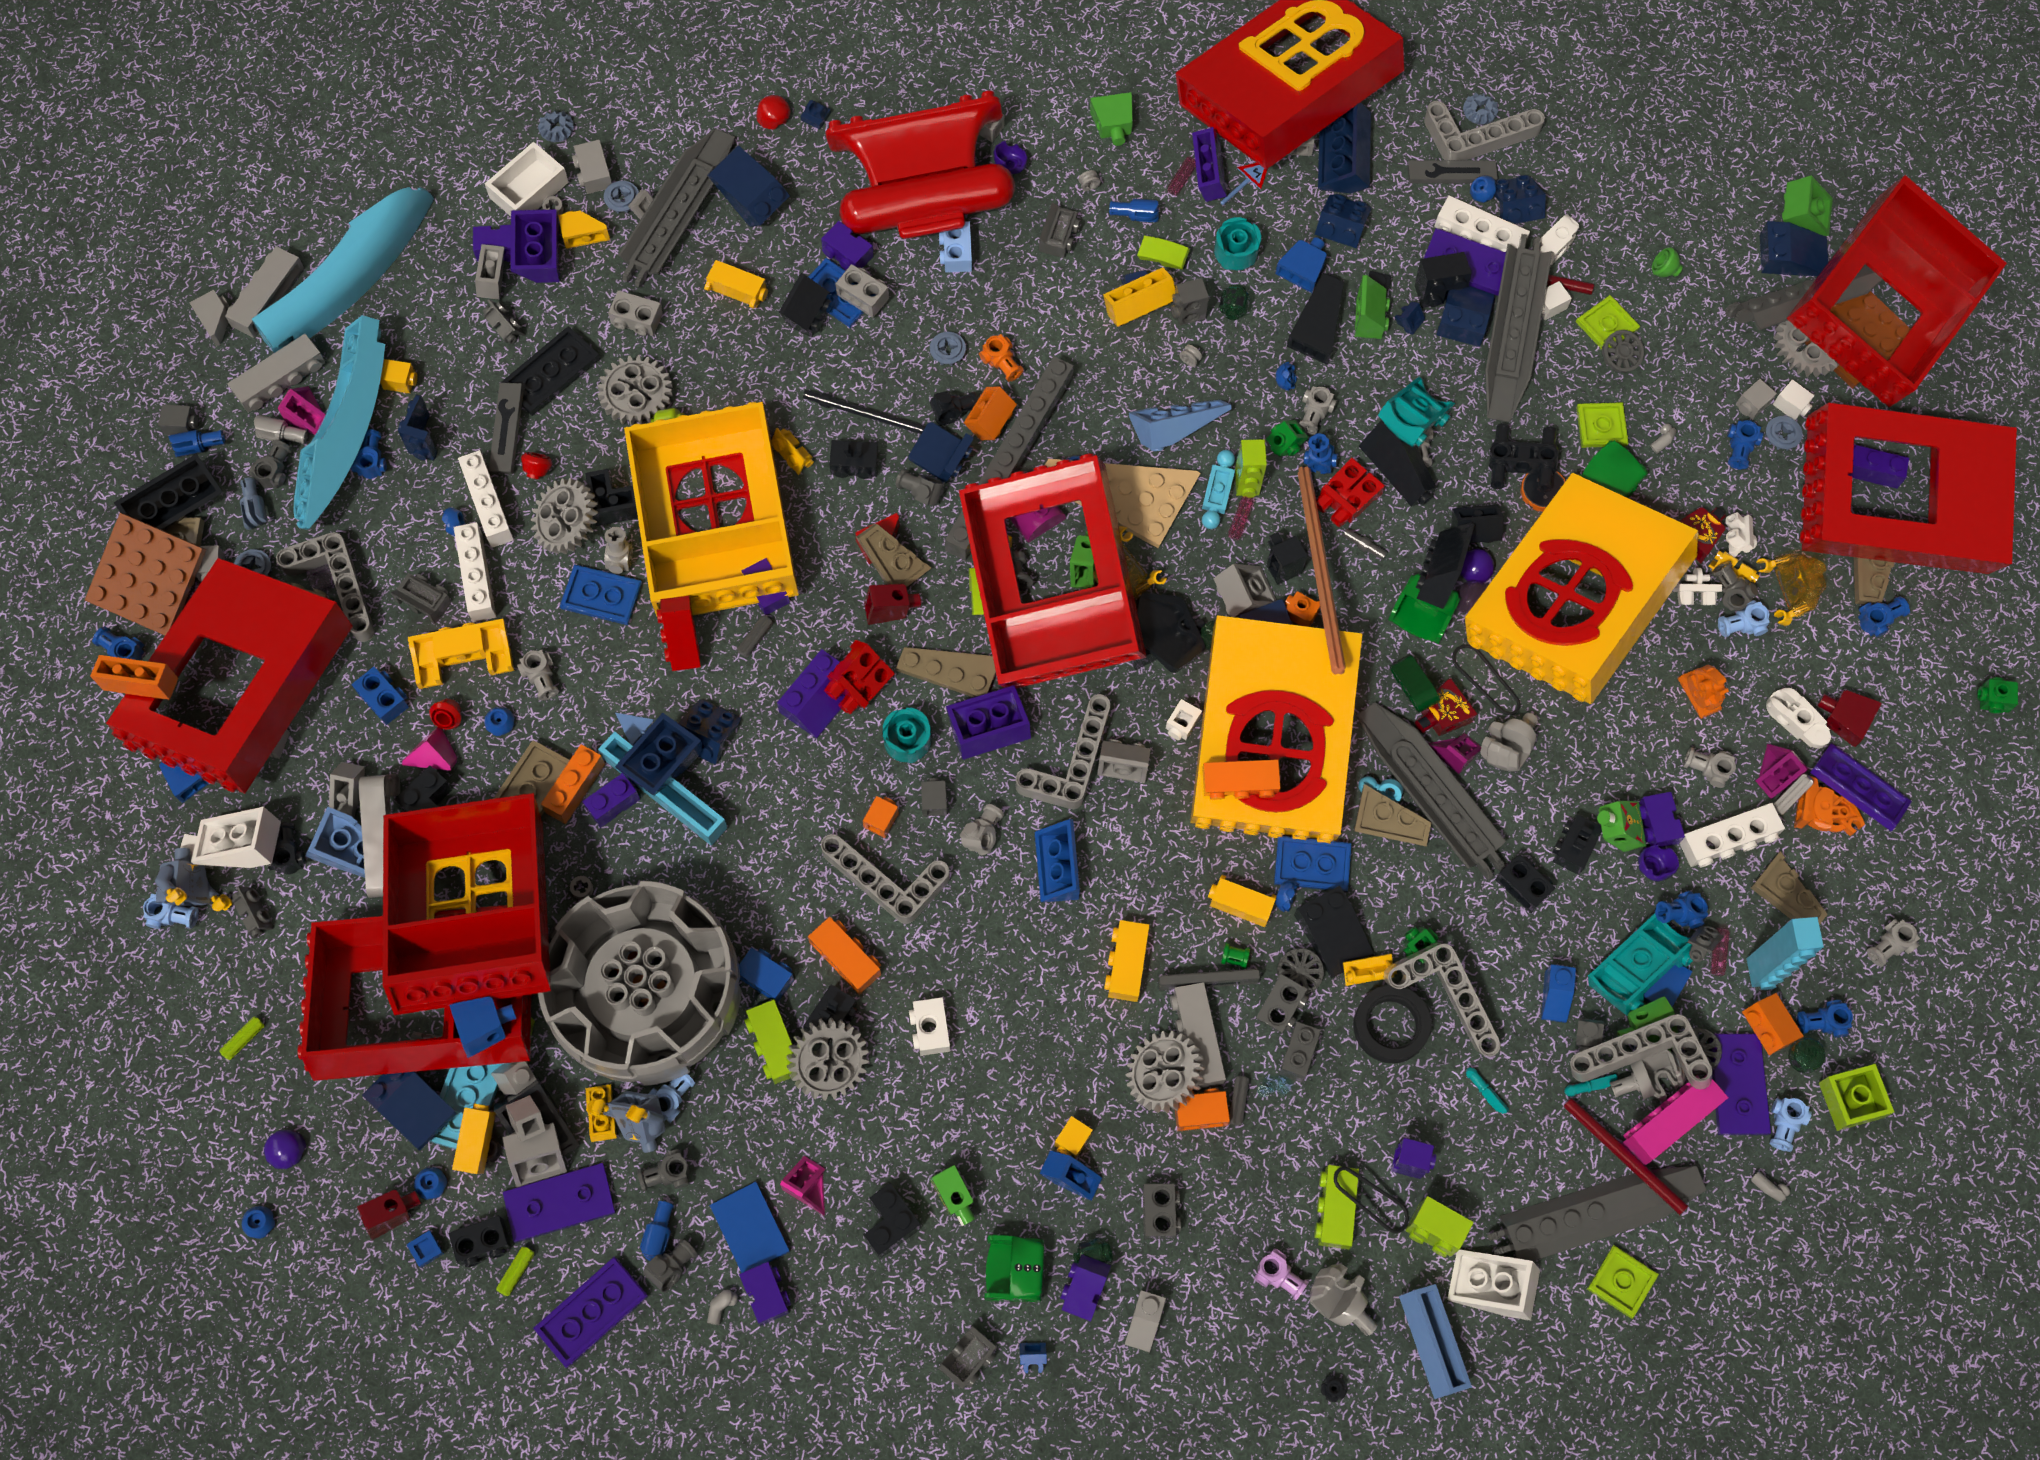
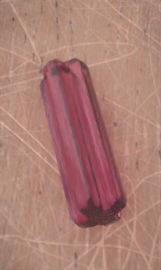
(1181, 176)
(1240, 518)
(1719, 954)

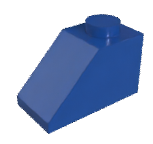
(1558, 993)
(1070, 1174)

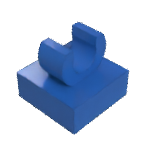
(1033, 1354)

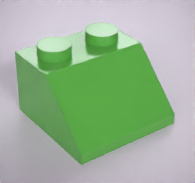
(1808, 205)
(1370, 309)

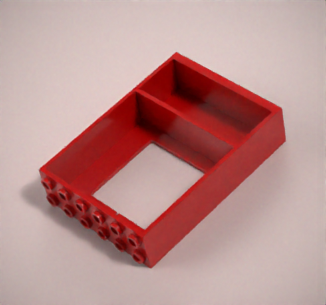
(1923, 258)
(1968, 490)
(262, 618)
(1065, 631)
(356, 946)

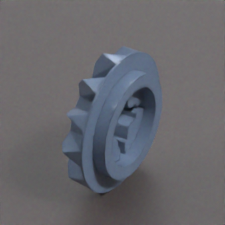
(1482, 116)
(557, 133)
(611, 195)
(954, 341)
(1788, 426)
(255, 556)

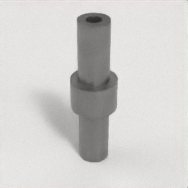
(1364, 544)

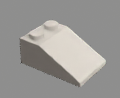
(237, 839)
(1494, 1283)

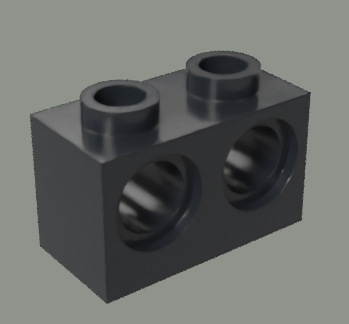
(1521, 887)
(479, 1235)

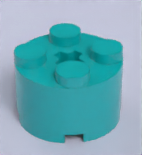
(1237, 244)
(901, 723)

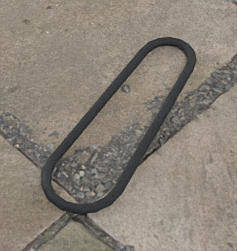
(1478, 687)
(1364, 1208)

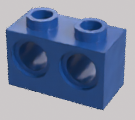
(378, 697)

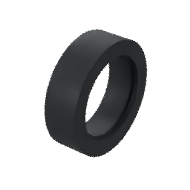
(1406, 998)

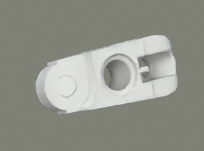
(1559, 237)
(1787, 705)

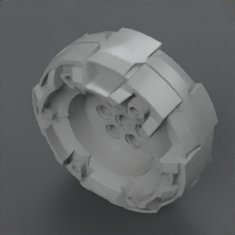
(679, 1020)

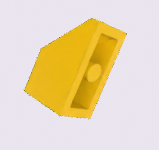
(581, 229)

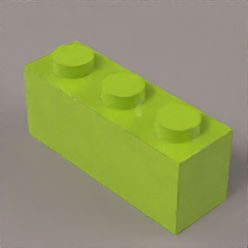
(1250, 468)
(772, 1040)
(1336, 1209)

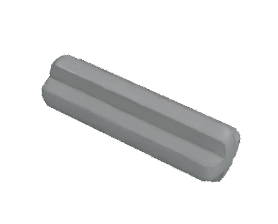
(1793, 793)

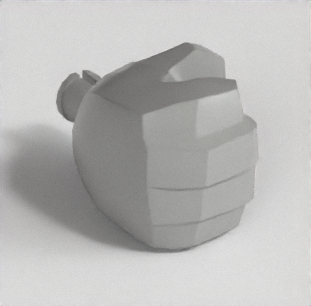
(1510, 743)
(1647, 1075)
(1341, 1299)

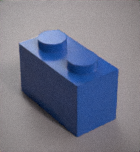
(765, 975)

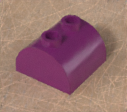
(1038, 522)

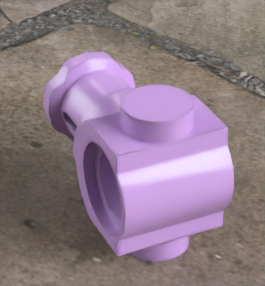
(1282, 1277)

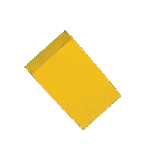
(601, 1126)

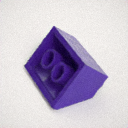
(535, 245)
(805, 699)
(988, 722)

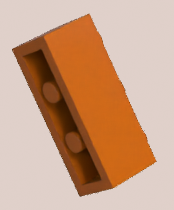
(134, 677)
(1241, 779)
(573, 784)
(845, 954)

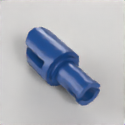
(1137, 210)
(194, 441)
(657, 1233)

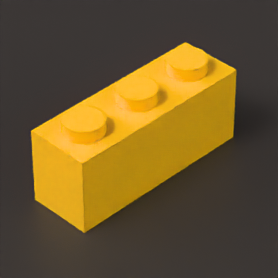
(1139, 296)
(1127, 960)

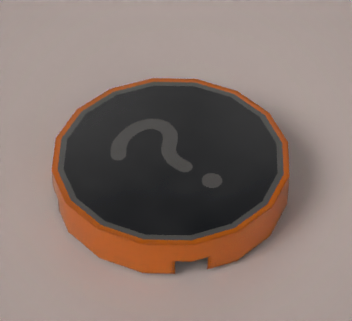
(1535, 498)

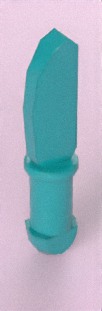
(1588, 1086)
(1488, 1093)

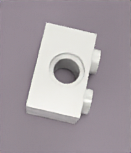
(930, 1011)

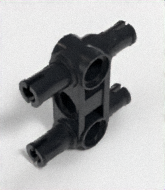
(1523, 457)

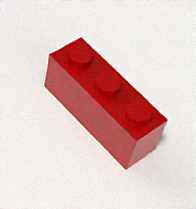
(679, 633)

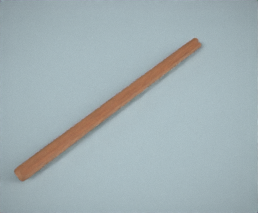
(1321, 571)

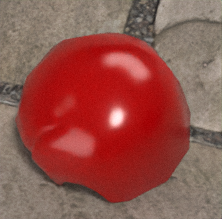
(773, 111)

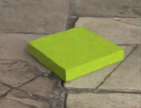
(1606, 319)
(1601, 424)
(1622, 1281)

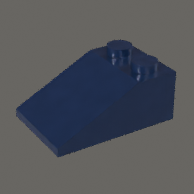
(748, 186)
(1792, 250)
(1466, 315)
(660, 755)
(409, 1106)

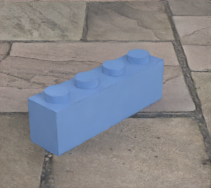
(1435, 1341)

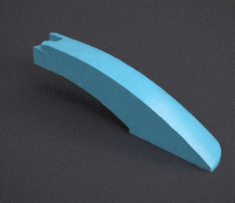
(348, 271)
(343, 429)

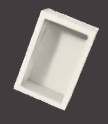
(526, 180)

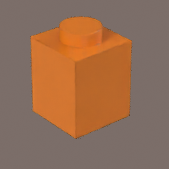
(881, 816)

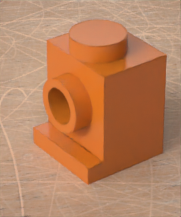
(1305, 615)

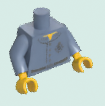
(186, 884)
(636, 1115)

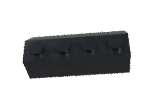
(171, 494)
(1443, 564)

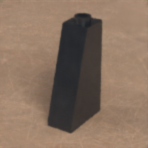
(1317, 324)
(1399, 464)

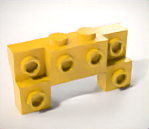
(458, 646)

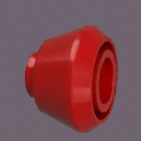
(536, 464)
(446, 714)

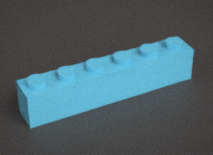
(673, 797)
(1784, 952)

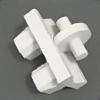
(1740, 534)
(1707, 591)

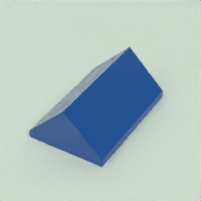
(1057, 862)

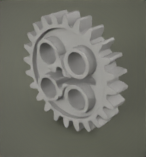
(1801, 360)
(647, 376)
(564, 516)
(1165, 1051)
(849, 1059)

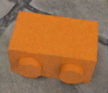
(990, 413)
(1772, 1024)
(1203, 1111)

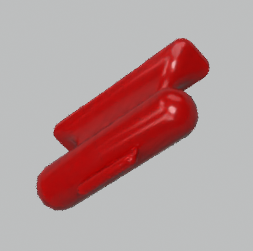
(922, 168)

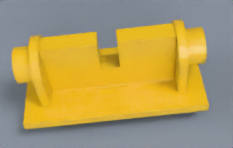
(785, 444)
(1743, 571)
(1366, 969)

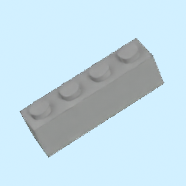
(265, 288)
(276, 373)
(1197, 1024)

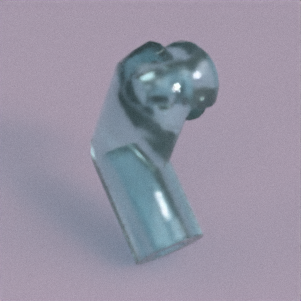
(1272, 1086)

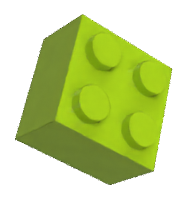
(1856, 1097)
(1438, 1227)

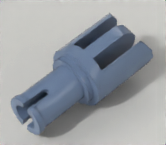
(252, 505)

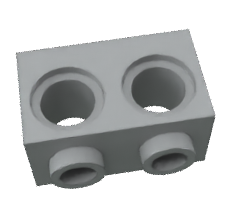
(859, 294)
(637, 310)

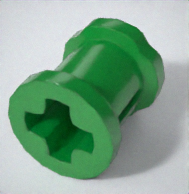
(1235, 955)

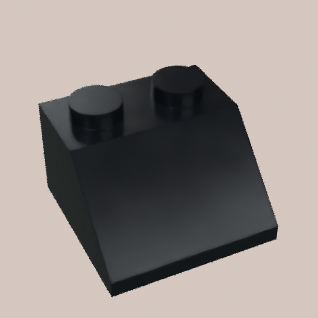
(806, 306)

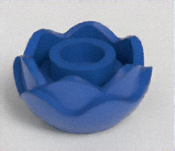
(1488, 191)
(1285, 376)
(452, 517)
(502, 727)
(1285, 896)
(435, 1189)
(265, 1225)

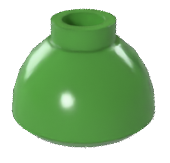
(1667, 263)

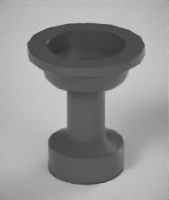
(1024, 581)

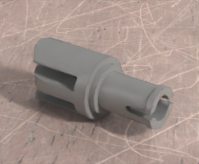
(277, 429)

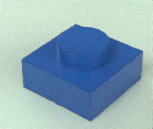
(425, 1249)

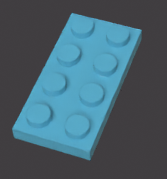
(460, 1091)

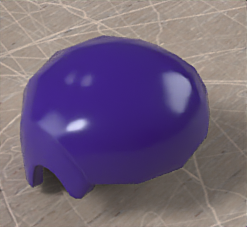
(1010, 157)
(1477, 566)
(1658, 863)
(284, 1148)

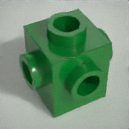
(1286, 438)
(1998, 695)
(1414, 935)

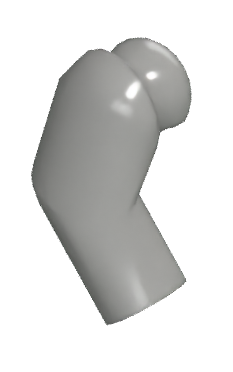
(1663, 441)
(1778, 1192)
(718, 1303)

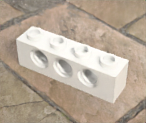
(1477, 219)
(485, 499)
(474, 572)
(1763, 818)

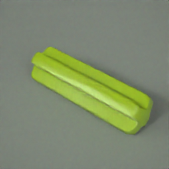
(241, 1038)
(515, 1271)

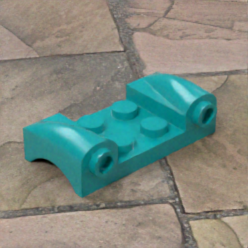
(1414, 412)
(1639, 964)

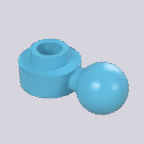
(1383, 787)

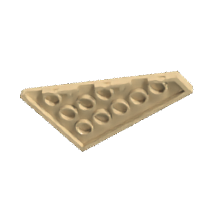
(1146, 497)

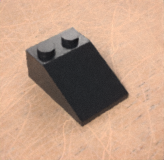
(1333, 930)
(548, 1110)

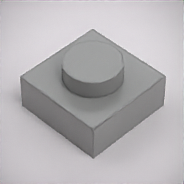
(641, 203)

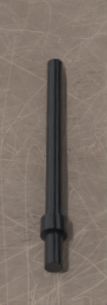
(826, 400)

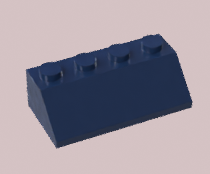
(1346, 152)

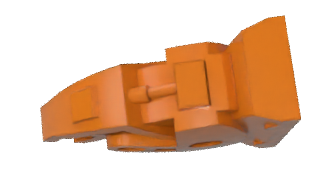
(1704, 689)
(1822, 808)

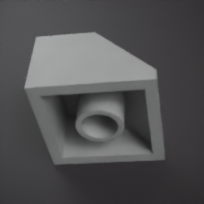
(1243, 589)
(1124, 761)
(535, 1157)

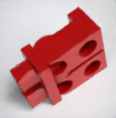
(1349, 493)
(858, 677)

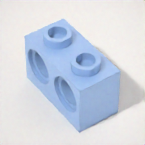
(956, 247)

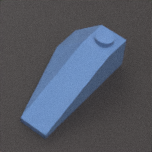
(1166, 428)
(338, 843)

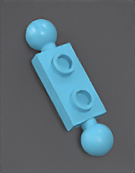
(1218, 489)

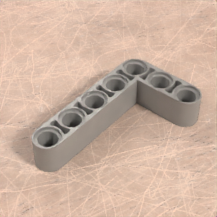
(1485, 138)
(342, 578)
(1079, 762)
(374, 803)
(883, 883)
(1453, 990)
(1645, 1049)

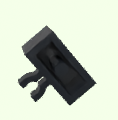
(854, 459)
(1487, 522)
(1285, 558)
(1577, 844)
(833, 1005)

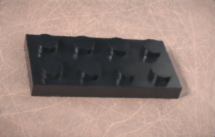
(553, 369)

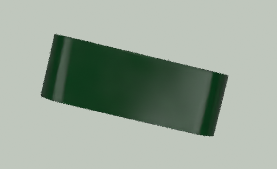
(1415, 684)

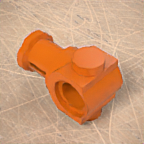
(1002, 359)

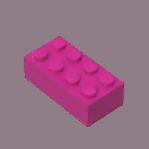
(1676, 1118)

